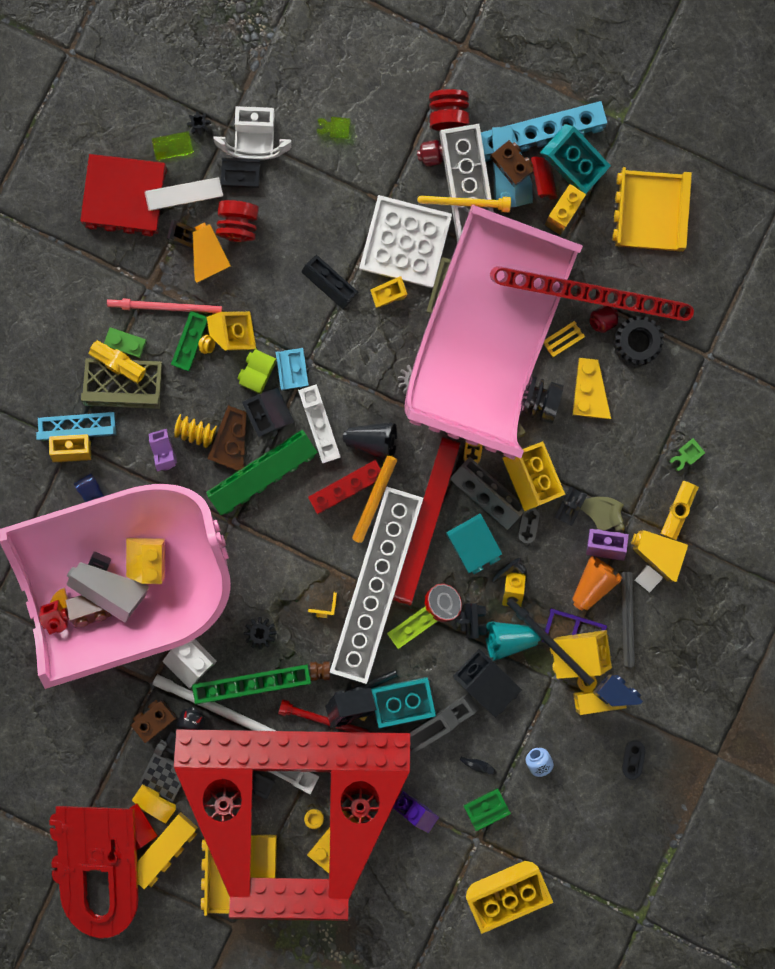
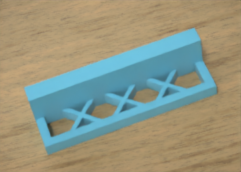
(92, 431)

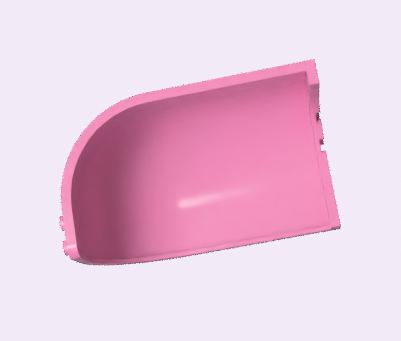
(171, 612)

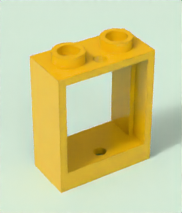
(565, 209)
(589, 703)

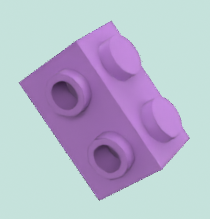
(607, 544)

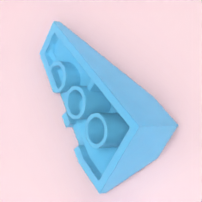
(522, 192)

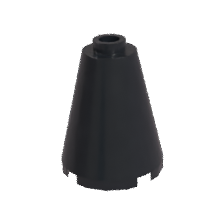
(373, 439)

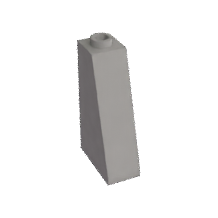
(108, 590)

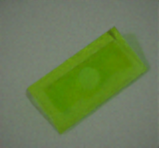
(172, 145)

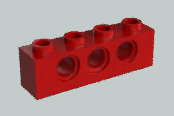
(345, 487)

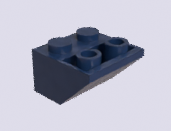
(615, 693)

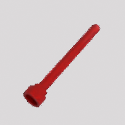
(287, 709)

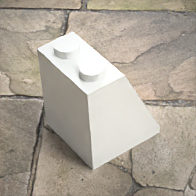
(189, 662)

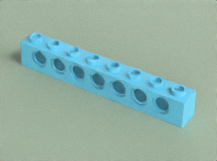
(593, 112)

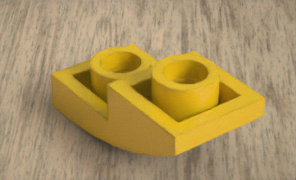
(153, 804)

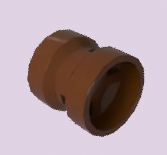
(320, 671)

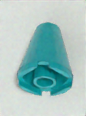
(509, 639)

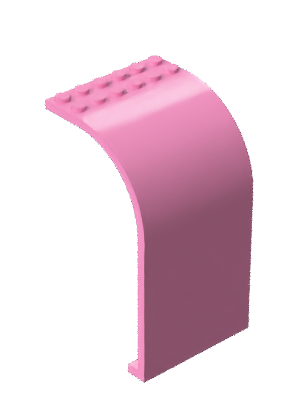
(485, 333)

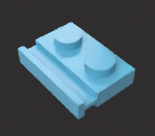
(292, 369)

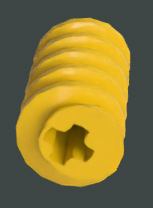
(194, 431)

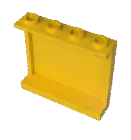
(652, 210)
(262, 866)

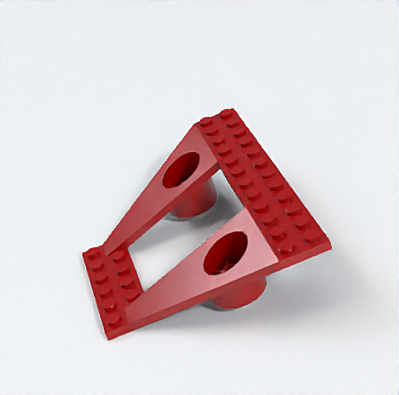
(358, 765)

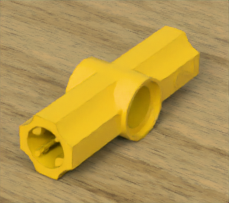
(117, 361)
(684, 498)

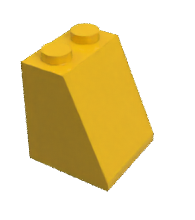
(660, 553)
(145, 560)
(587, 650)

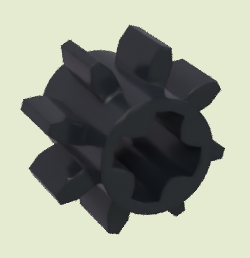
(198, 118)

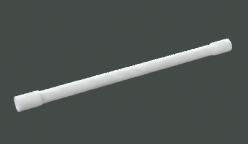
(170, 686)

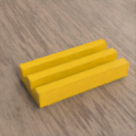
(576, 330)

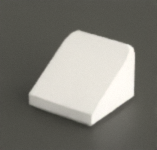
(648, 578)

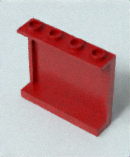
(116, 194)

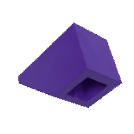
(415, 812)

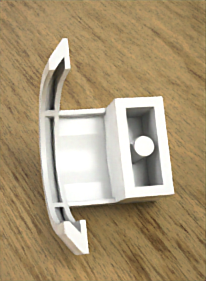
(254, 135)

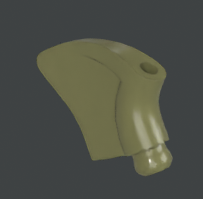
(604, 512)

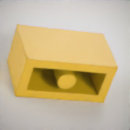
(70, 448)

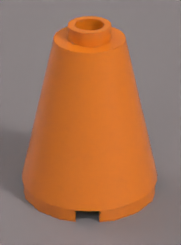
(594, 583)

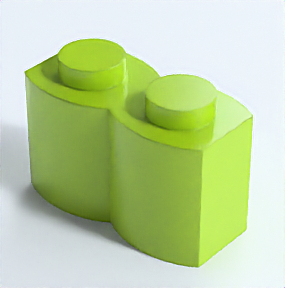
(257, 371)

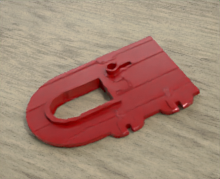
(86, 844)

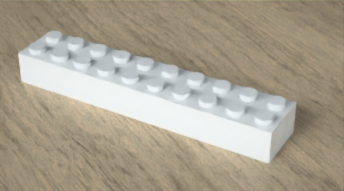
(376, 585)

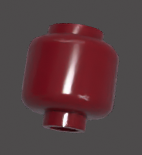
(430, 153)
(604, 318)

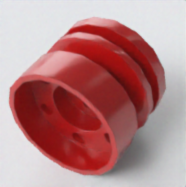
(448, 109)
(237, 217)

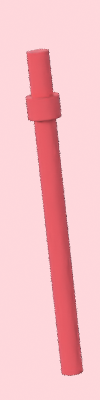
(127, 304)

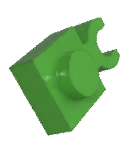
(688, 453)

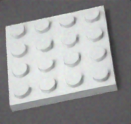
(405, 241)

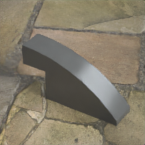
(442, 723)

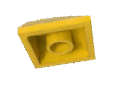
(232, 330)

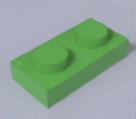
(125, 342)

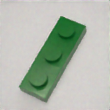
(189, 341)

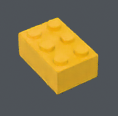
(534, 476)

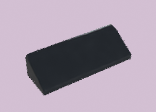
(329, 281)

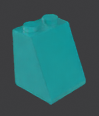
(474, 544)

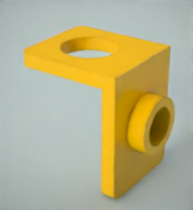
(514, 587)
(321, 613)

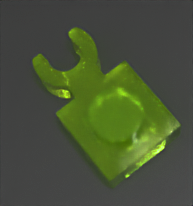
(338, 127)

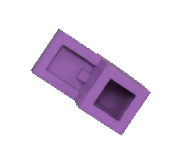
(162, 449)

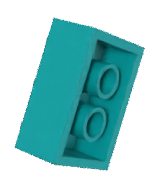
(575, 158)
(403, 702)

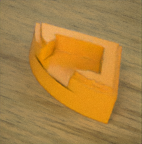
(60, 595)

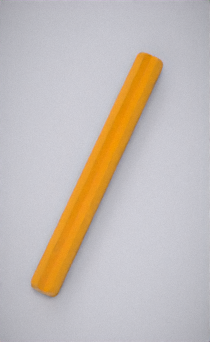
(374, 499)

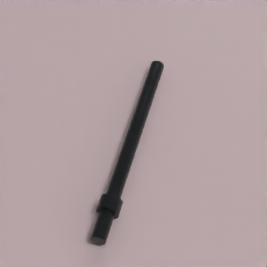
(524, 616)

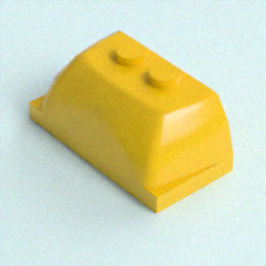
(507, 895)

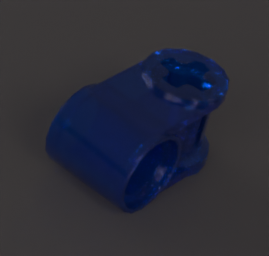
(88, 488)

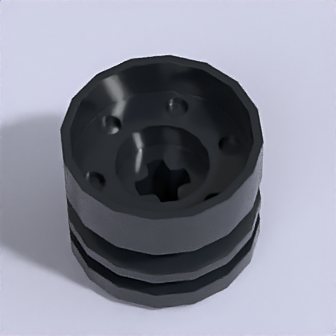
(541, 399)

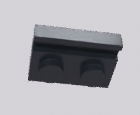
(240, 172)

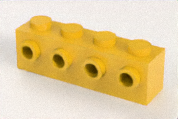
(163, 849)

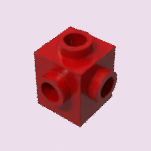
(54, 617)

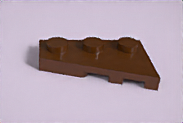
(230, 440)

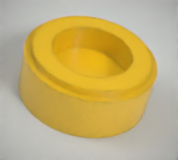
(314, 818)

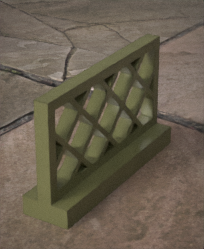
(118, 399)

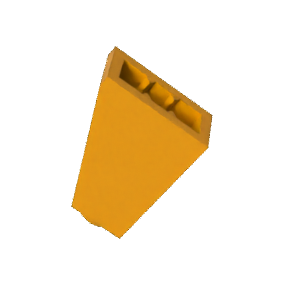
(208, 253)

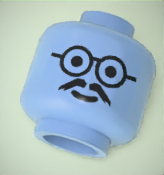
(539, 762)

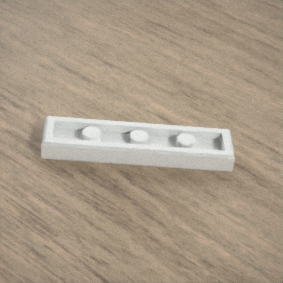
(183, 194)

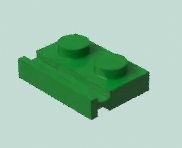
(486, 809)

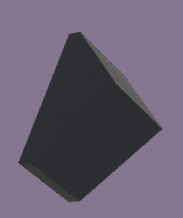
(181, 234)

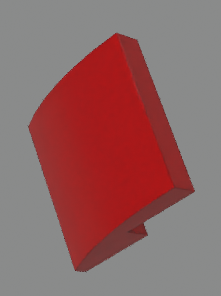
(544, 178)

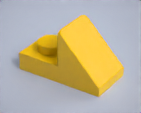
(389, 292)

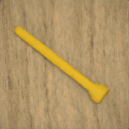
(502, 203)

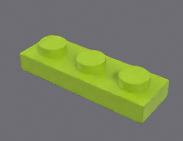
(411, 627)

